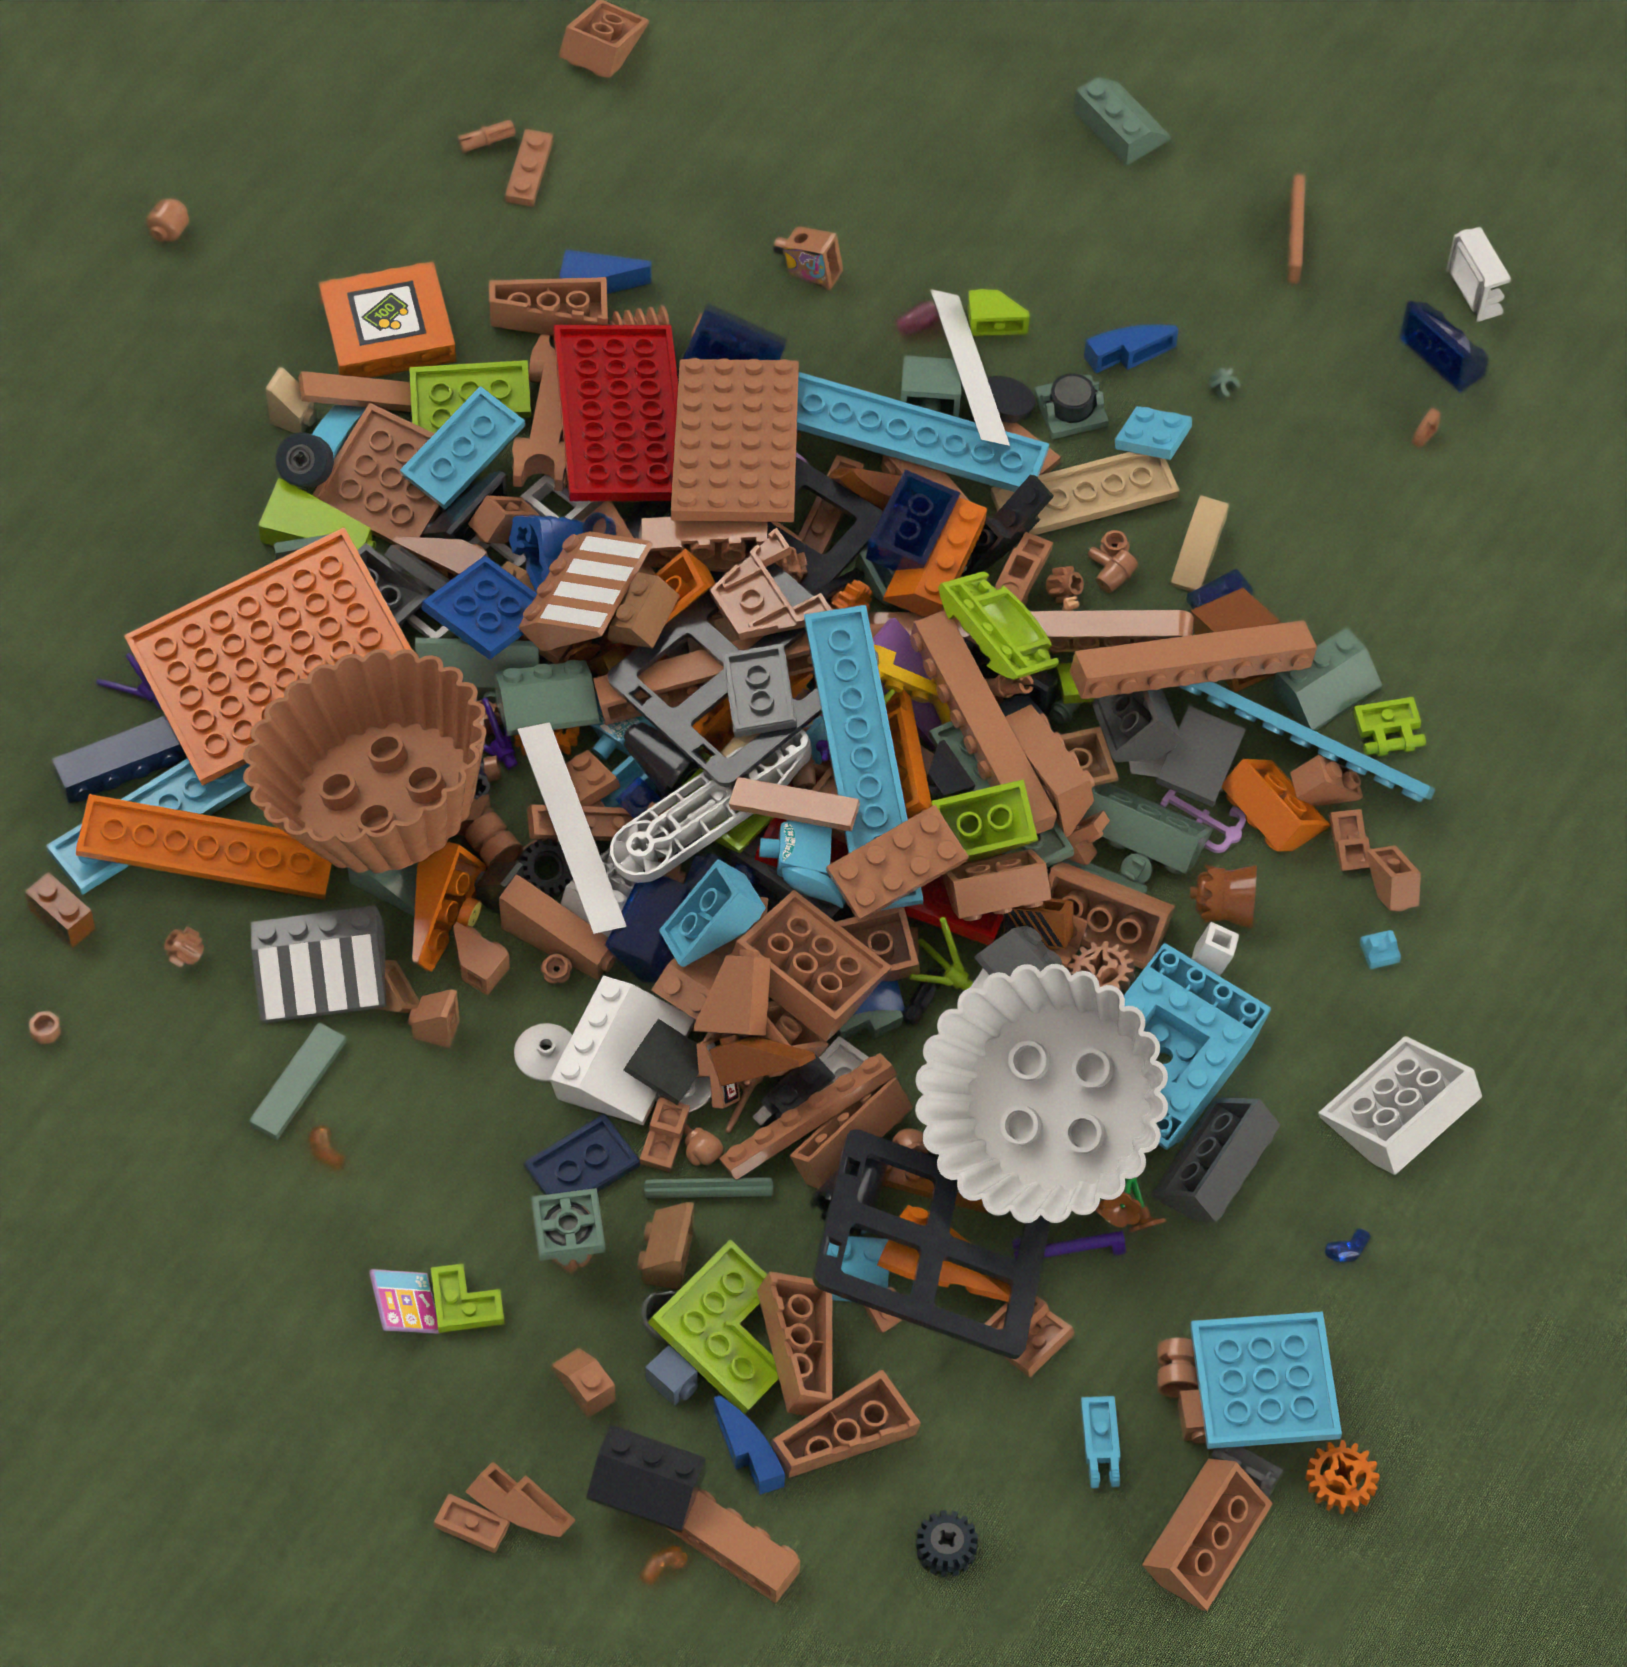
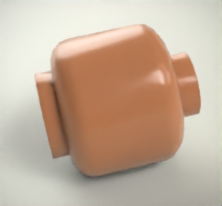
(167, 220)

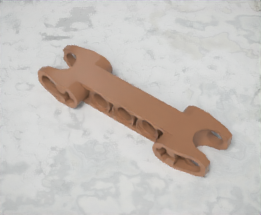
(545, 447)

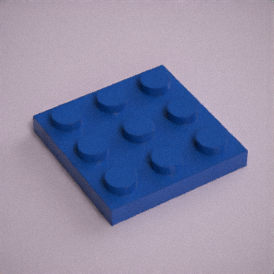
(482, 606)

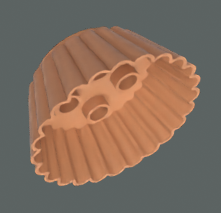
(370, 759)

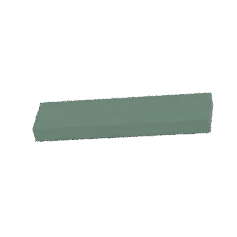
(297, 1081)

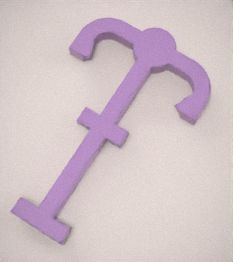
(1232, 834)

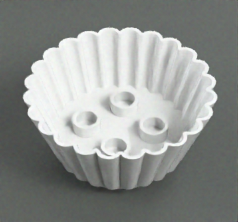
(1041, 1093)

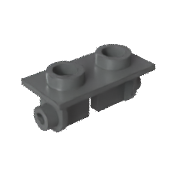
(1258, 1469)

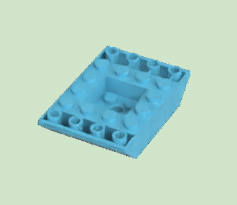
(1200, 1025)

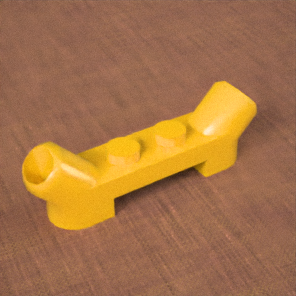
(918, 687)

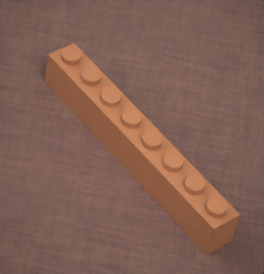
(1192, 659)
(683, 675)
(977, 712)

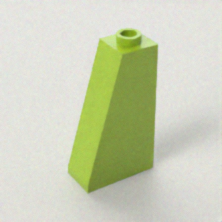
(299, 515)

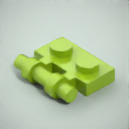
(1386, 718)

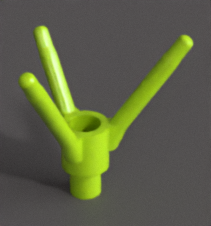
(954, 973)

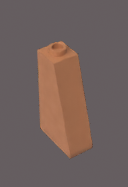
(553, 928)

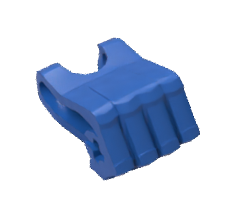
(541, 541)

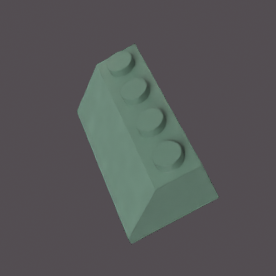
(474, 665)
(1149, 828)

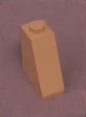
(738, 996)

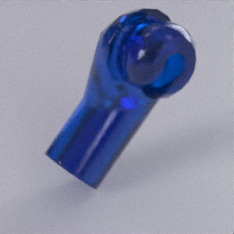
(1348, 1250)

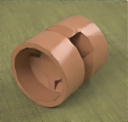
(491, 840)
(1176, 1366)

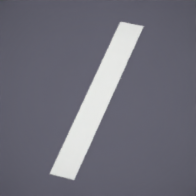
(970, 368)
(572, 828)

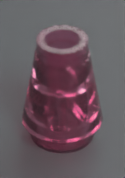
(918, 318)

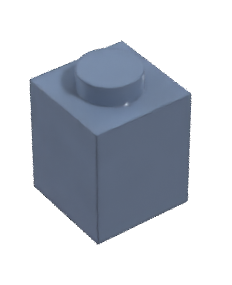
(672, 1376)

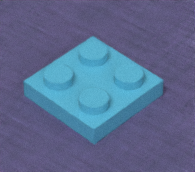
(1153, 432)
(861, 1260)

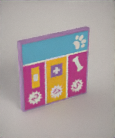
(404, 1301)

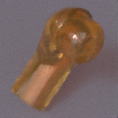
(320, 1147)
(668, 1556)

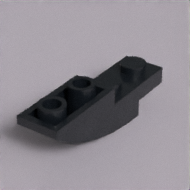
(1009, 525)

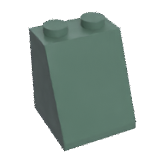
(931, 384)

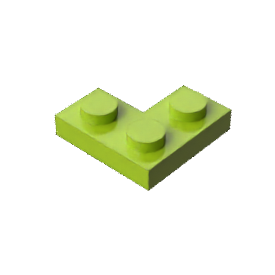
(461, 1309)

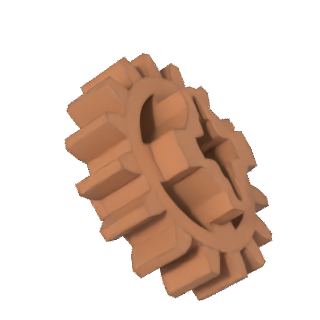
(1106, 963)

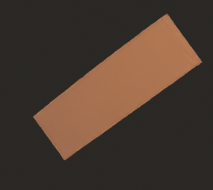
(520, 1502)

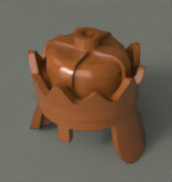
(1226, 895)

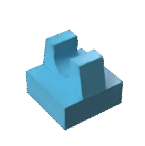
(1380, 949)

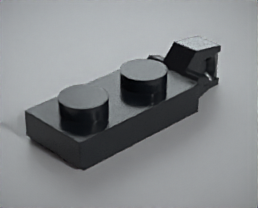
(794, 1090)

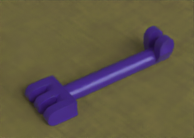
(1113, 1239)

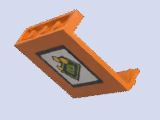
(388, 321)

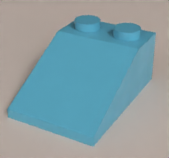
(712, 914)

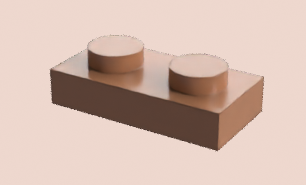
(471, 1523)

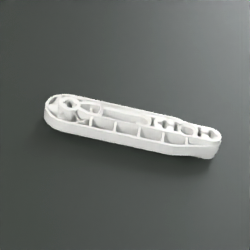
(704, 809)

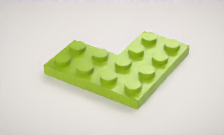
(444, 388)
(706, 1327)

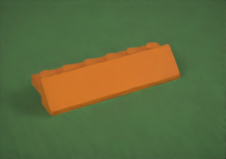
(908, 754)

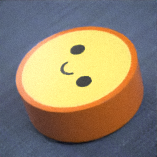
(469, 912)

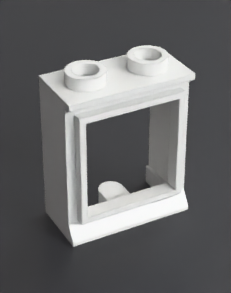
(1476, 271)

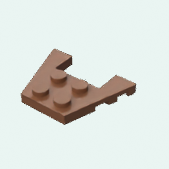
(753, 599)

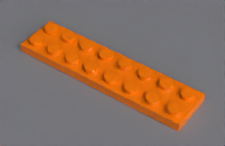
(200, 847)

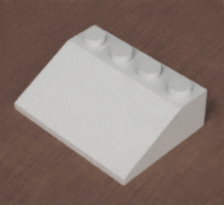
(604, 1042)
(1402, 1103)

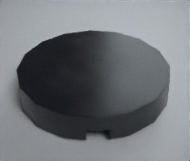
(1012, 398)

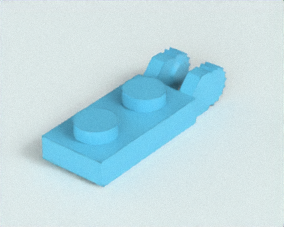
(1101, 1437)

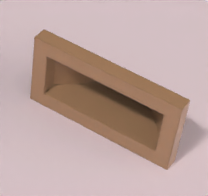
(399, 993)

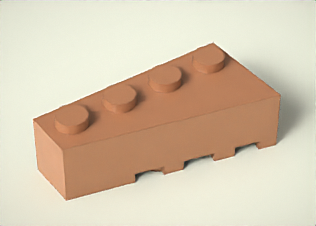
(714, 543)
(800, 1339)

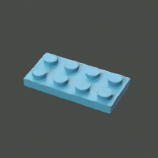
(462, 447)

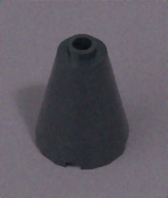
(660, 758)
(868, 1193)

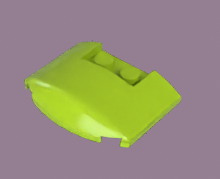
(998, 625)

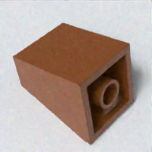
(1233, 612)

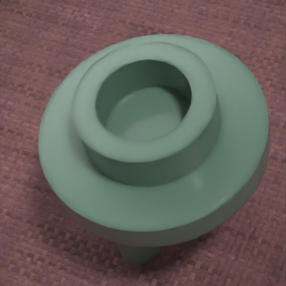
(1220, 379)
(1137, 868)

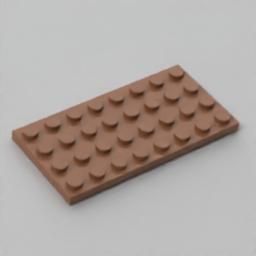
(735, 440)

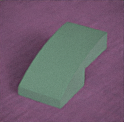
(876, 1022)

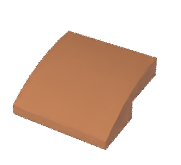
(1044, 1339)

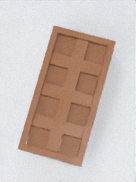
(897, 863)

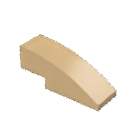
(1200, 544)

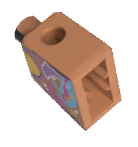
(811, 256)

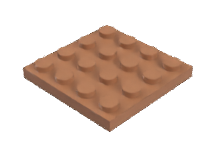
(369, 480)

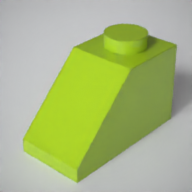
(995, 314)

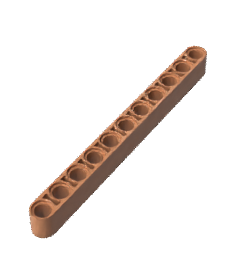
(1086, 629)

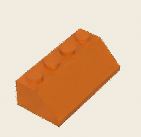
(918, 588)

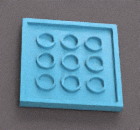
(1265, 1380)

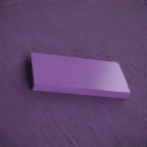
(896, 638)

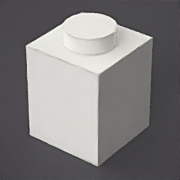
(1215, 948)

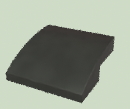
(665, 1062)

